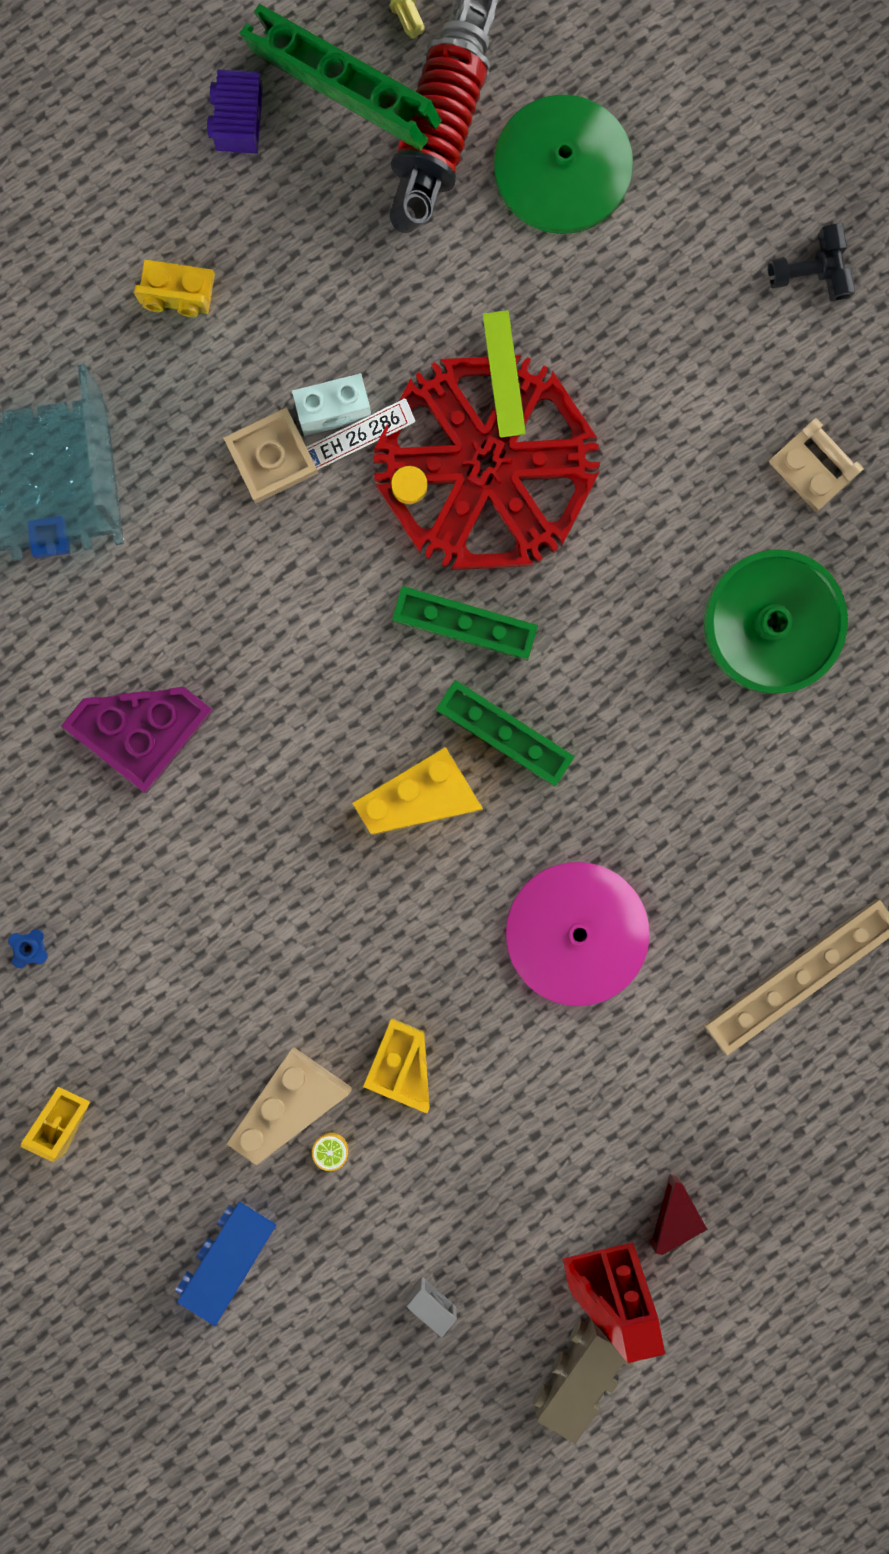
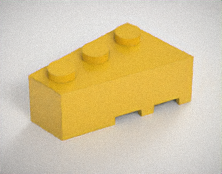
(418, 796)

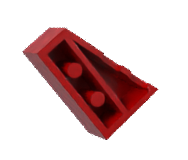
(617, 1299)

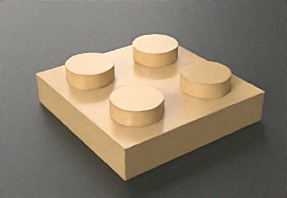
(271, 455)

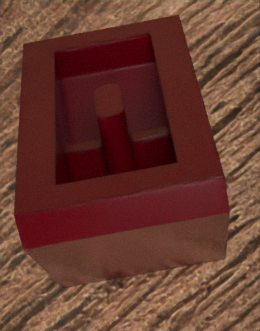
(677, 1219)

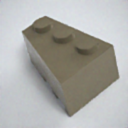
(578, 1382)

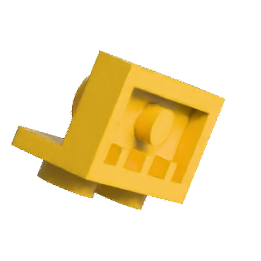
(175, 288)

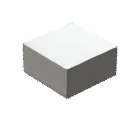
(431, 1307)

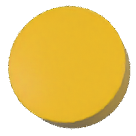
(409, 485)

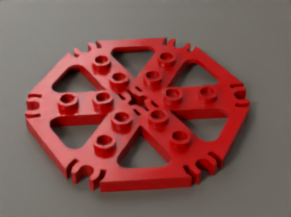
(505, 492)

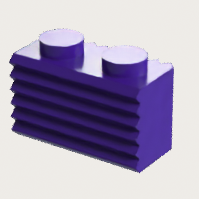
(236, 112)

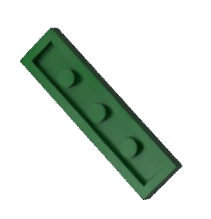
(464, 623)
(505, 733)

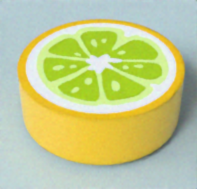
(330, 1151)

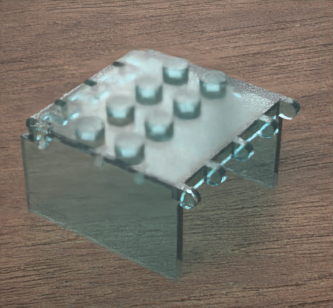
(58, 474)

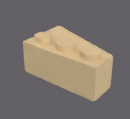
(286, 1106)

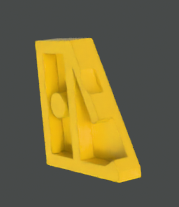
(401, 1067)

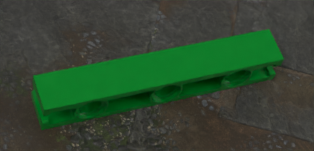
(341, 77)

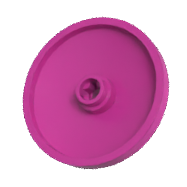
(543, 927)

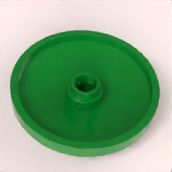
(567, 191)
(806, 613)

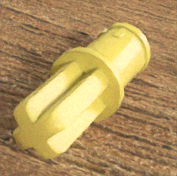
(408, 17)

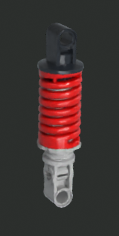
(453, 83)

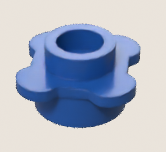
(35, 941)

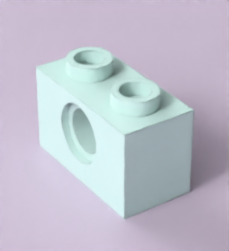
(331, 404)

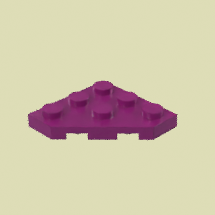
(138, 730)

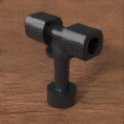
(827, 264)

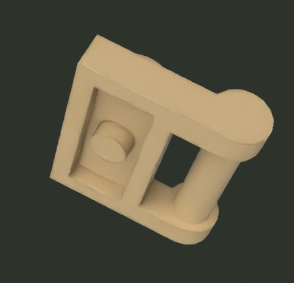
(806, 471)

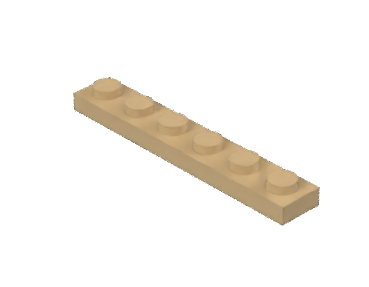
(800, 977)

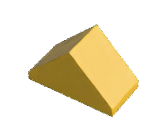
(56, 1125)

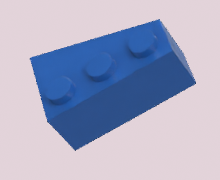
(224, 1262)

